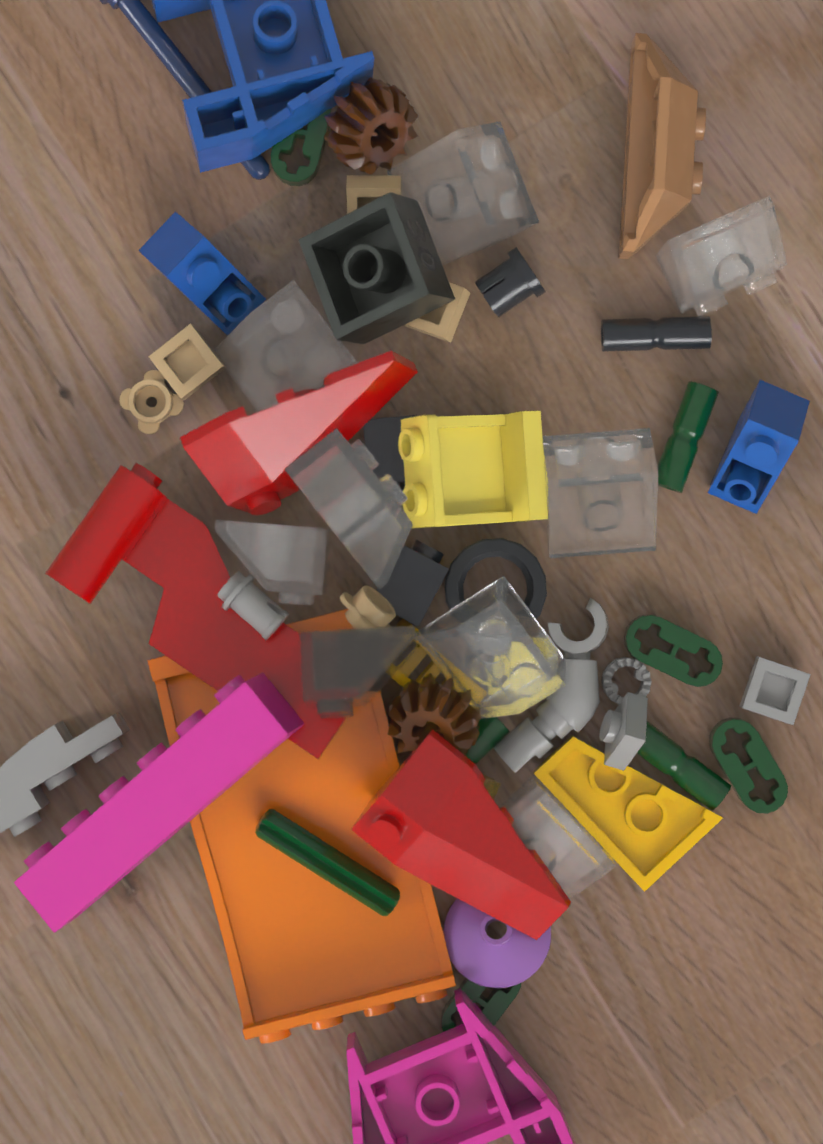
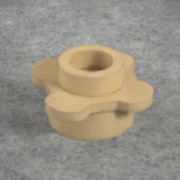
(136, 401)
(368, 609)

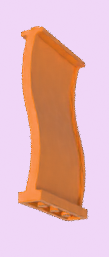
(289, 936)

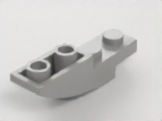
(50, 761)

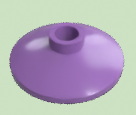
(489, 960)

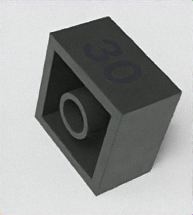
(376, 269)

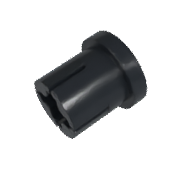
(509, 284)

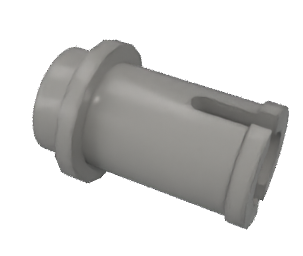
(252, 604)

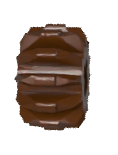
(371, 125)
(434, 707)

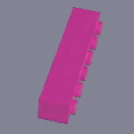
(158, 801)

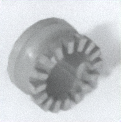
(640, 673)

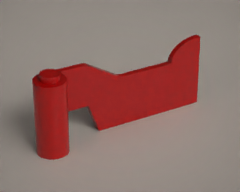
(191, 627)

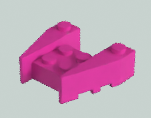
(452, 1090)

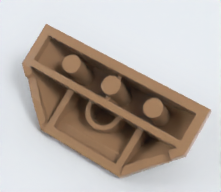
(658, 145)

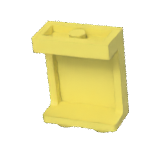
(473, 469)

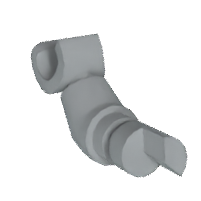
(568, 706)

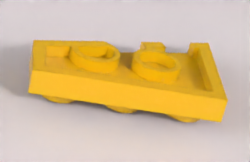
(625, 811)

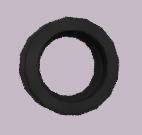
(502, 548)

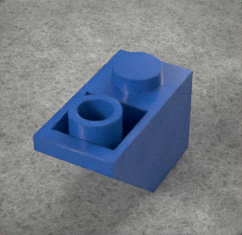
(201, 273)
(759, 446)

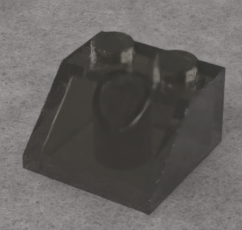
(351, 666)

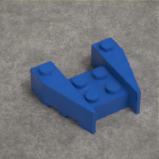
(281, 72)

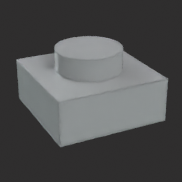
(774, 690)
(624, 731)

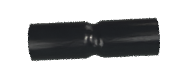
(665, 333)

